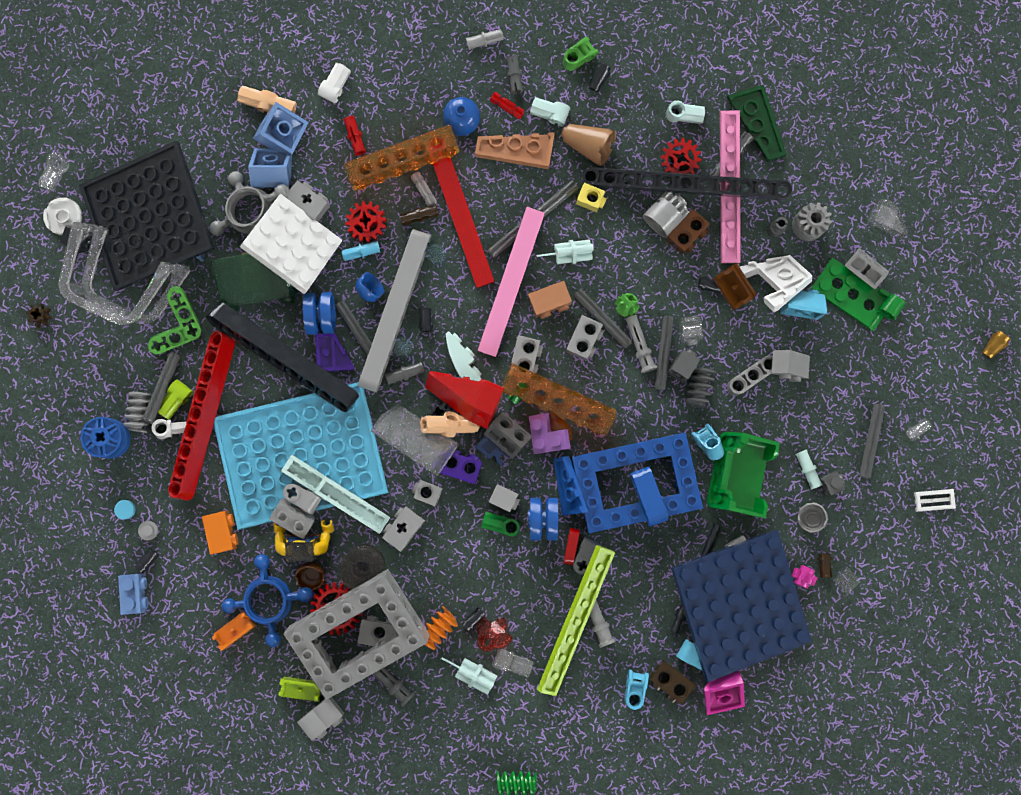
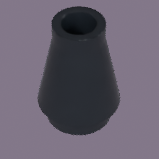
(599, 76)

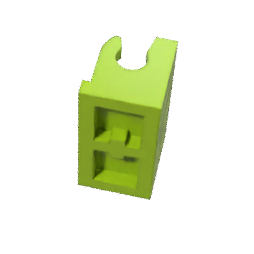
(299, 689)

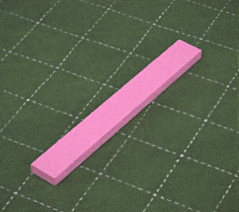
(729, 168)
(511, 281)

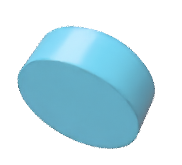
(124, 509)

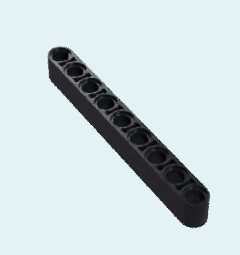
(282, 357)

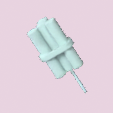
(572, 251)
(474, 675)

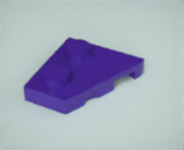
(331, 354)

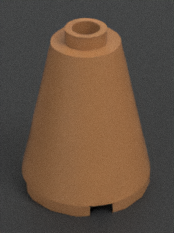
(590, 141)

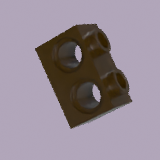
(674, 678)

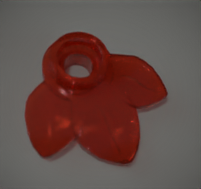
(494, 632)

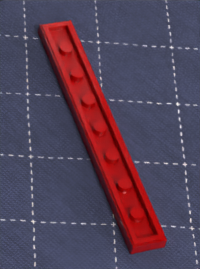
(463, 222)

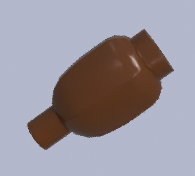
(559, 424)

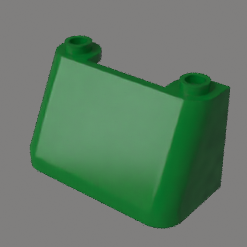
(740, 474)

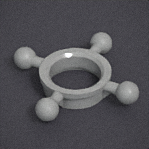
(236, 179)

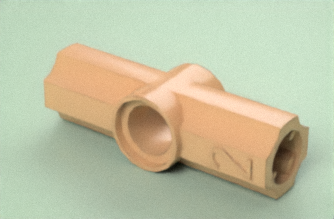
(263, 99)
(447, 425)

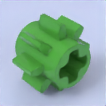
(627, 305)

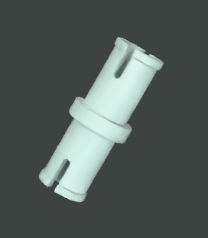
(808, 469)

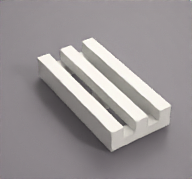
(918, 502)

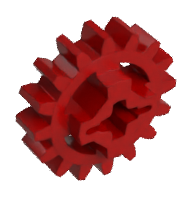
(673, 154)
(373, 221)

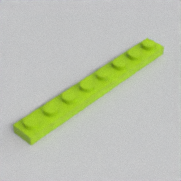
(576, 620)

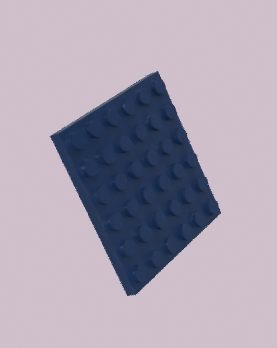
(741, 605)

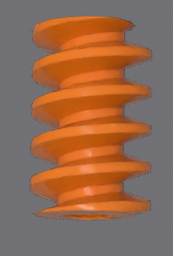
(439, 627)

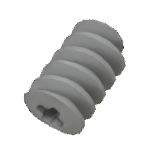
(137, 411)

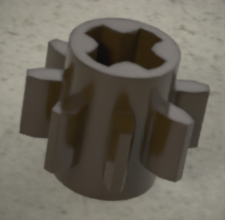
(39, 320)

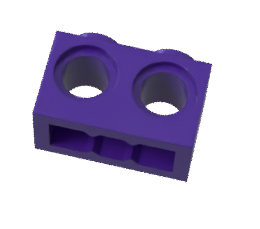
(459, 471)

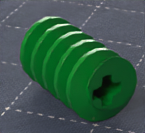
(517, 783)

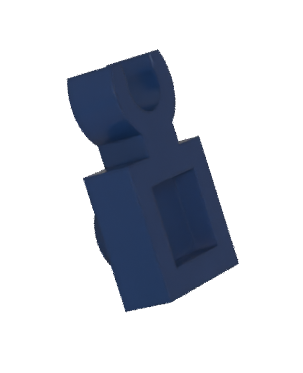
(490, 449)

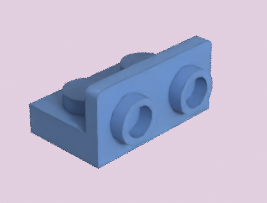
(132, 594)

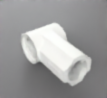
(332, 87)

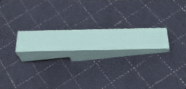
(335, 494)

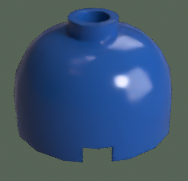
(461, 115)

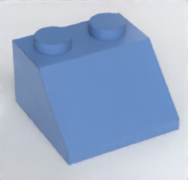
(269, 168)

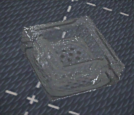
(846, 580)

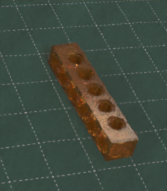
(391, 155)
(553, 390)

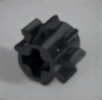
(434, 409)

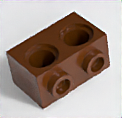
(684, 229)

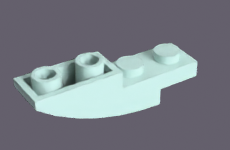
(462, 358)

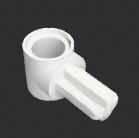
(172, 428)

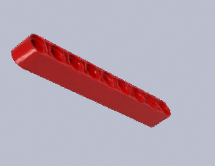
(201, 416)

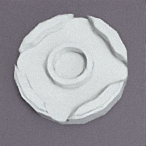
(58, 207)

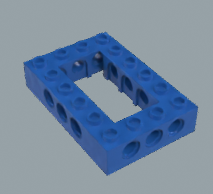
(674, 446)

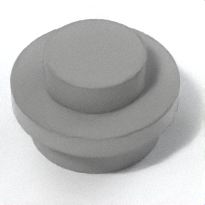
(148, 530)

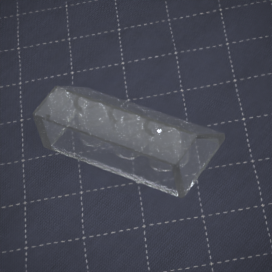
(403, 431)

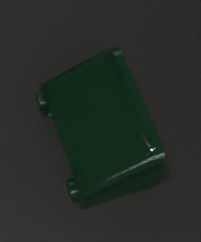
(247, 281)

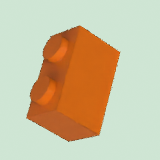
(220, 532)

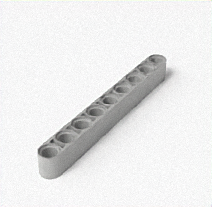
(394, 311)

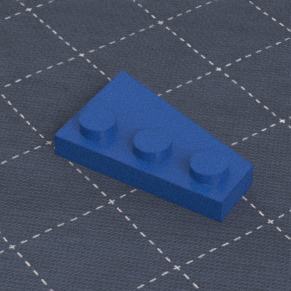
(568, 487)

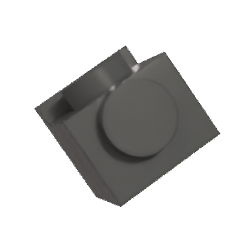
(832, 483)

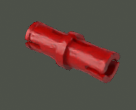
(354, 135)

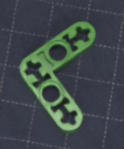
(182, 330)

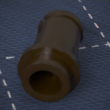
(825, 565)

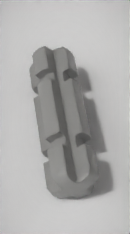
(423, 189)

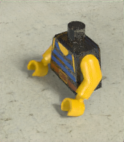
(299, 549)

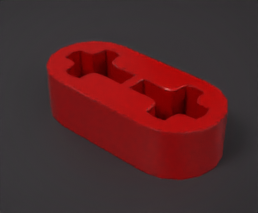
(571, 546)

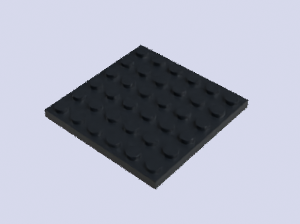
(148, 215)

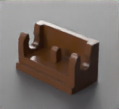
(734, 286)

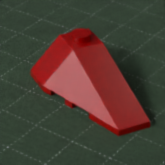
(470, 398)

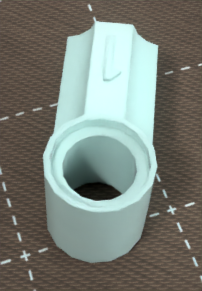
(553, 112)
(687, 113)

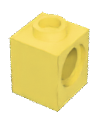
(591, 190)

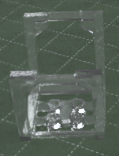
(100, 306)

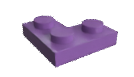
(542, 437)

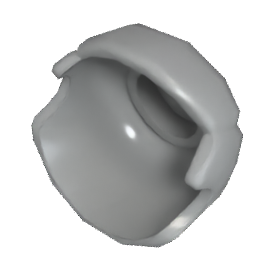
(816, 518)

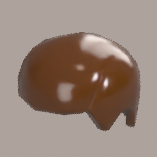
(310, 575)

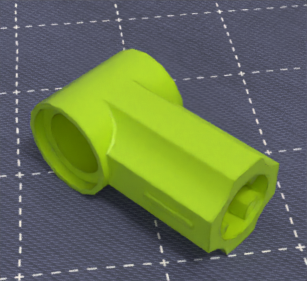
(176, 395)

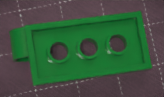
(883, 302)

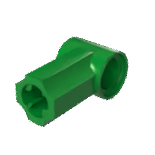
(498, 523)

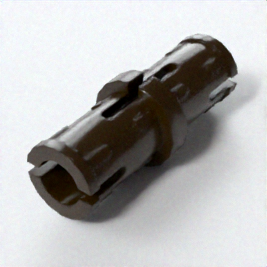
(419, 214)

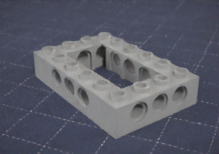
(380, 589)

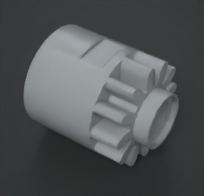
(666, 213)
(811, 222)

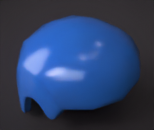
(369, 282)

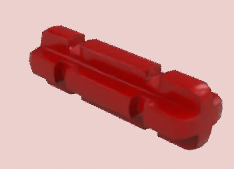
(507, 105)

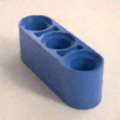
(649, 496)

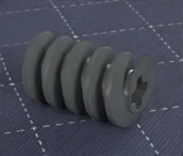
(700, 387)

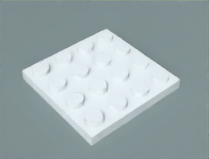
(291, 243)

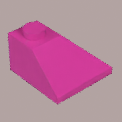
(724, 693)

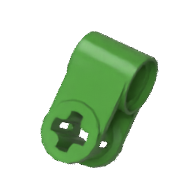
(582, 52)

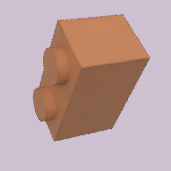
(549, 300)

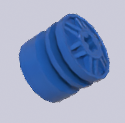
(116, 438)

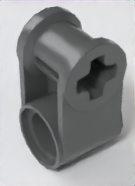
(585, 553)

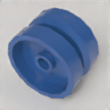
(319, 313)
(543, 519)

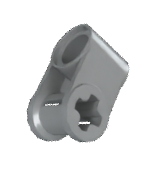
(305, 498)

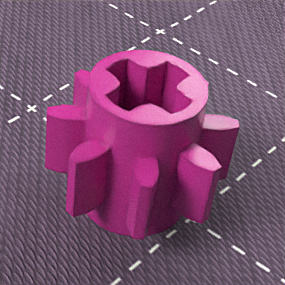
(804, 576)

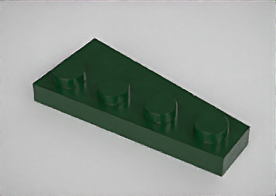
(759, 121)

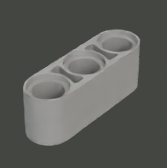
(745, 381)

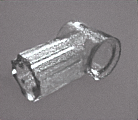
(53, 174)
(509, 661)

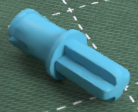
(361, 251)

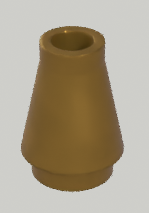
(996, 344)

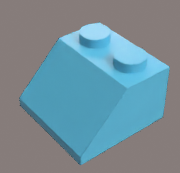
(806, 305)

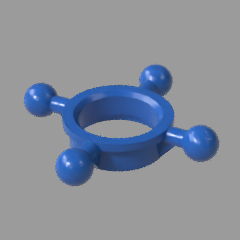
(304, 595)

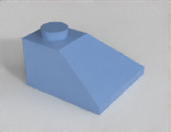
(281, 129)

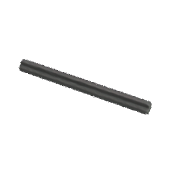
(547, 207)

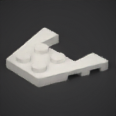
(783, 275)

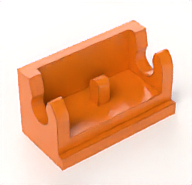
(233, 630)

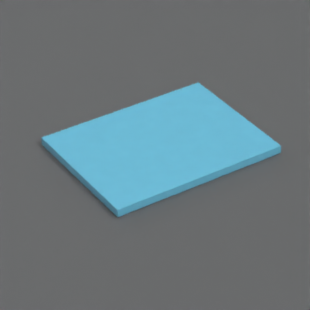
(263, 438)

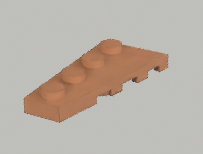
(524, 150)

